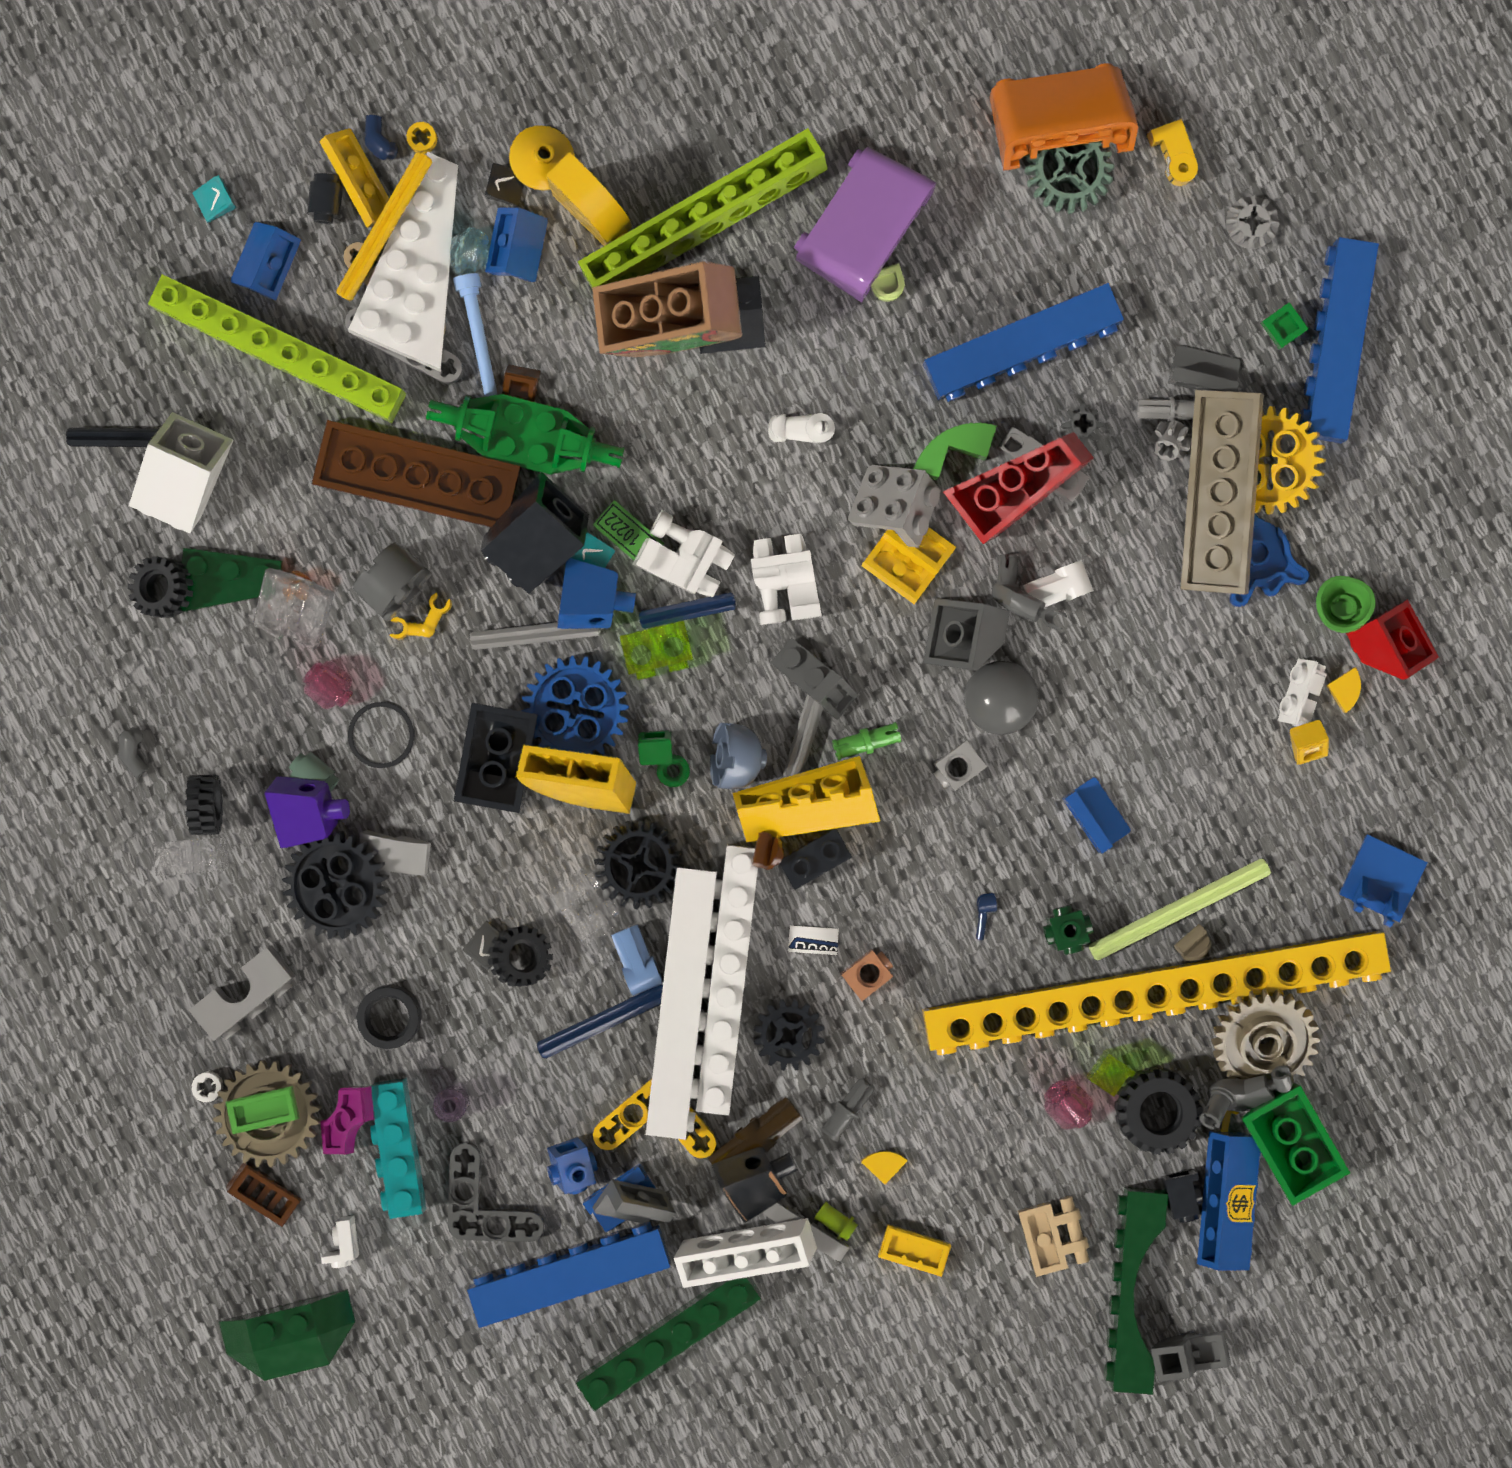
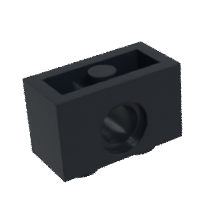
(815, 858)

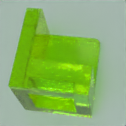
(1109, 1073)

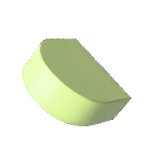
(889, 283)

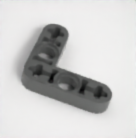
(471, 1209)

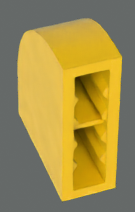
(588, 200)
(577, 778)

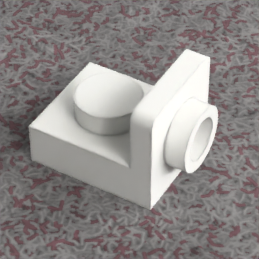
(345, 1237)

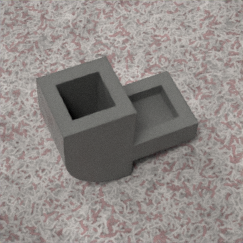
(1185, 1354)

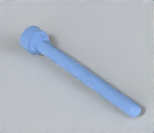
(468, 288)

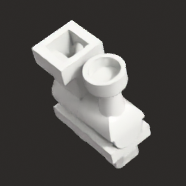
(689, 563)
(782, 572)

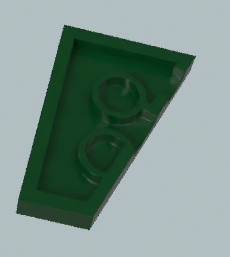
(223, 577)

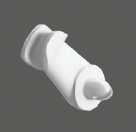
(806, 428)

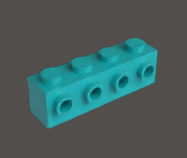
(397, 1149)

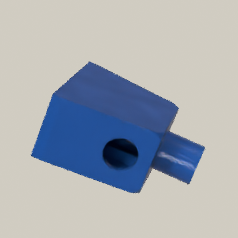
(591, 597)

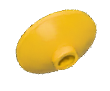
(524, 156)

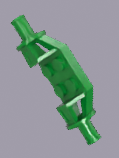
(525, 433)

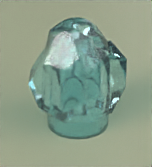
(469, 251)

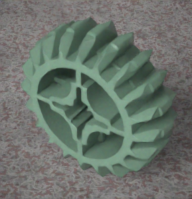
(1060, 156)

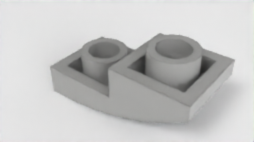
(400, 853)

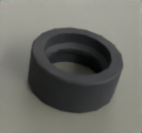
(367, 1029)

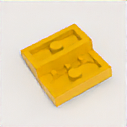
(908, 568)

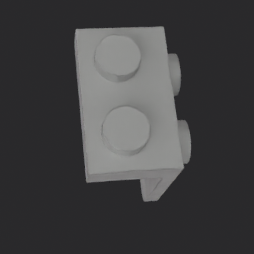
(896, 501)

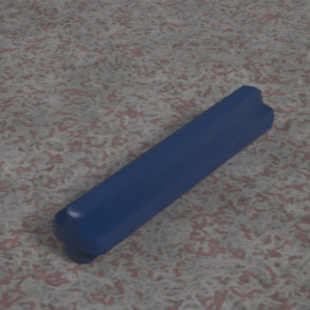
(687, 610)

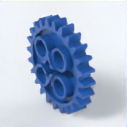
(581, 679)

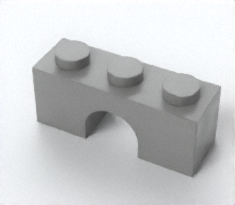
(267, 977)

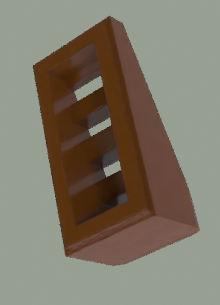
(256, 1203)

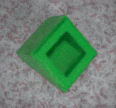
(655, 747)

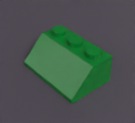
(1295, 1144)

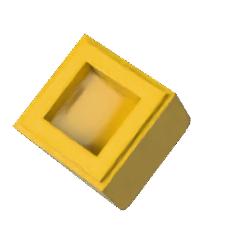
(1309, 742)

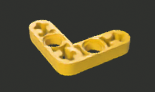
(620, 1136)

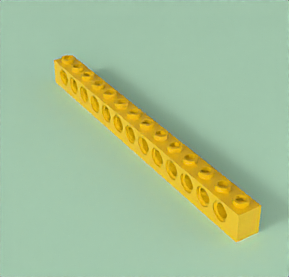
(1369, 946)

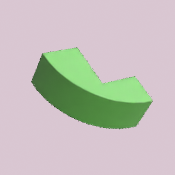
(967, 439)

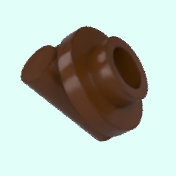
(767, 851)

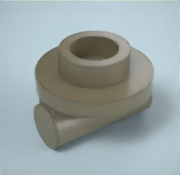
(1194, 944)

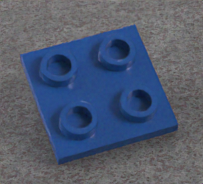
(1382, 879)

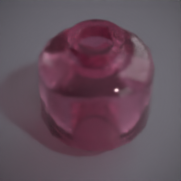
(327, 685)
(1068, 1104)

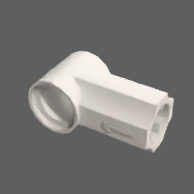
(1064, 584)

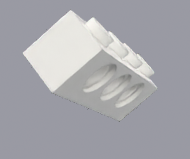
(745, 1253)

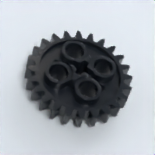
(362, 873)

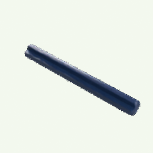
(600, 1022)

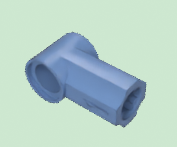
(638, 965)

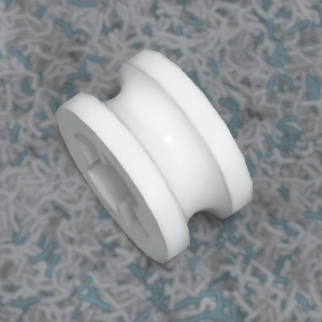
(202, 1078)

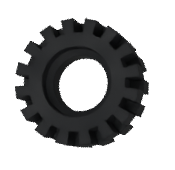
(144, 583)
(204, 804)
(501, 960)

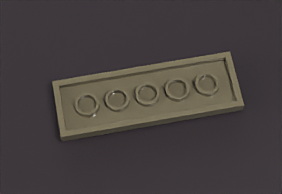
(1222, 491)

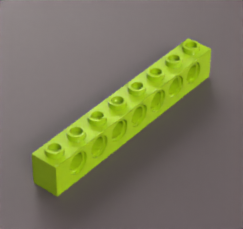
(707, 212)
(277, 348)

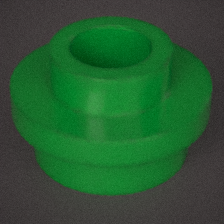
(676, 781)

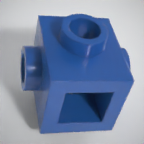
(571, 1166)

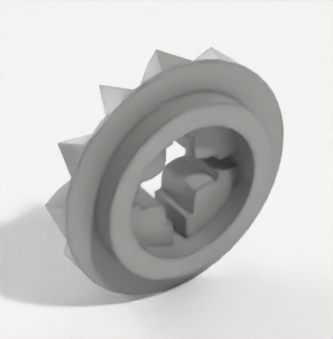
(1240, 231)

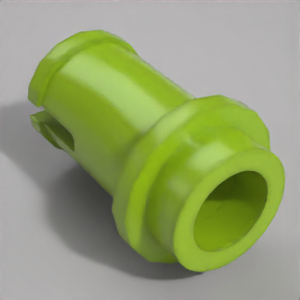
(836, 1221)

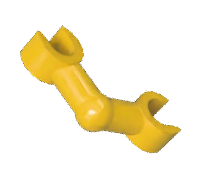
(424, 629)

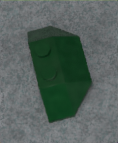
(290, 1335)

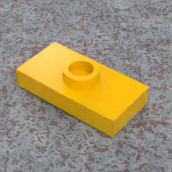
(914, 1250)

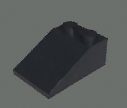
(493, 756)

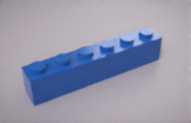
(1340, 338)
(1023, 342)
(568, 1275)

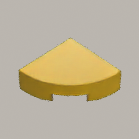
(1346, 689)
(884, 1164)

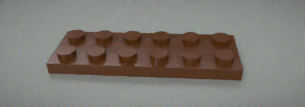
(415, 474)

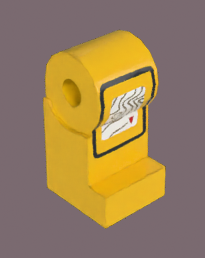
(1176, 150)

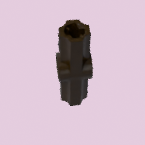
(761, 1131)

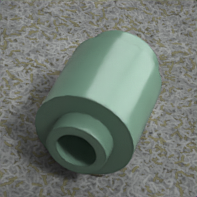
(314, 769)

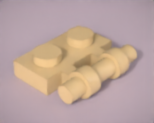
(1043, 1237)

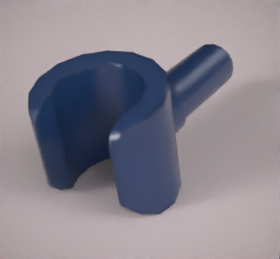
(985, 904)

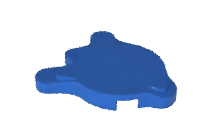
(1270, 563)

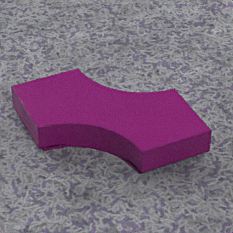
(352, 1111)

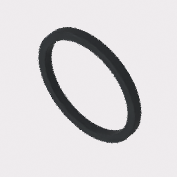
(352, 724)

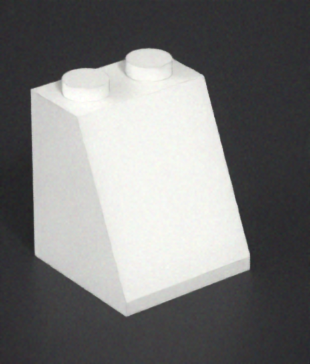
(179, 472)

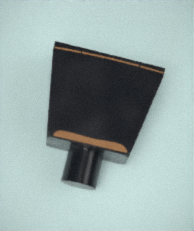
(753, 1180)

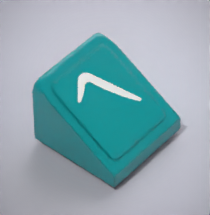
(214, 199)
(594, 552)

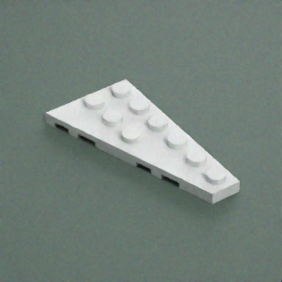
(410, 283)

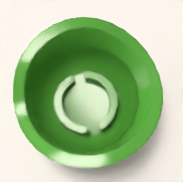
(1345, 603)

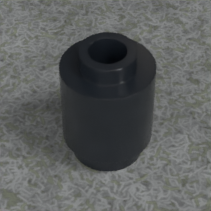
(325, 198)

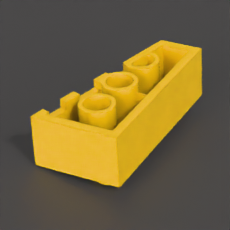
(808, 801)

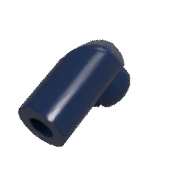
(376, 141)

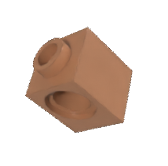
(860, 987)

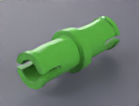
(866, 741)

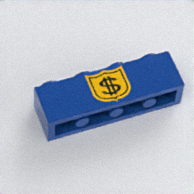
(1228, 1201)

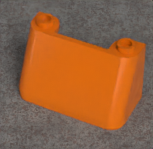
(1062, 112)

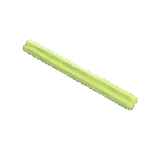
(1179, 909)

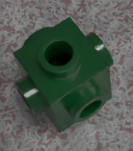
(1055, 929)

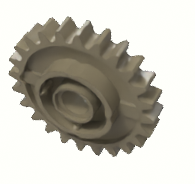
(1262, 1017)
(273, 1140)

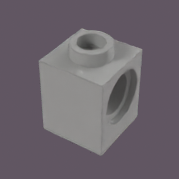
(973, 766)

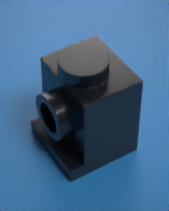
(1183, 1195)

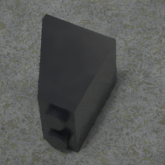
(536, 534)

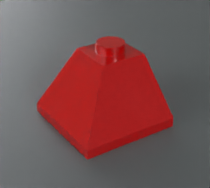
(1394, 642)

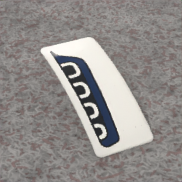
(813, 940)

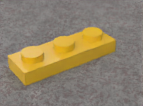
(356, 174)

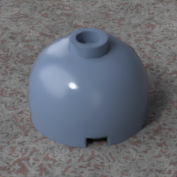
(737, 756)

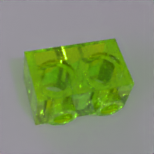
(655, 640)

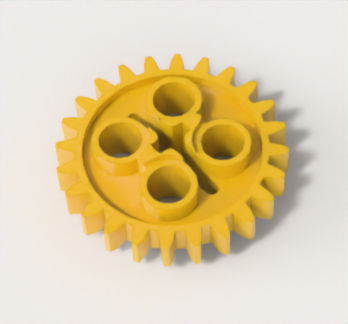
(1301, 461)

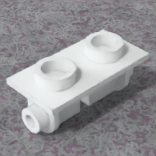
(1305, 678)

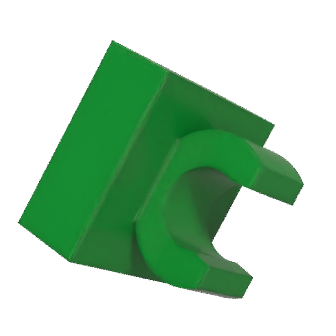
(1284, 326)

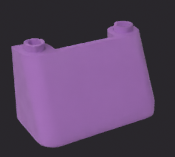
(864, 222)

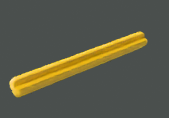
(384, 226)

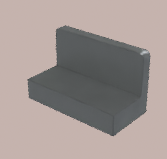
(1204, 370)
(634, 1203)

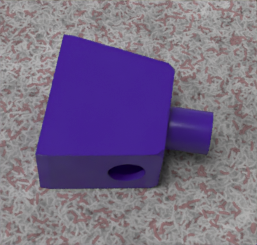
(303, 810)

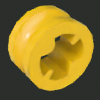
(423, 127)

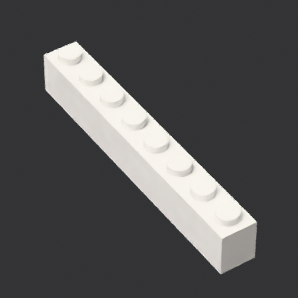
(727, 981)
(681, 1003)

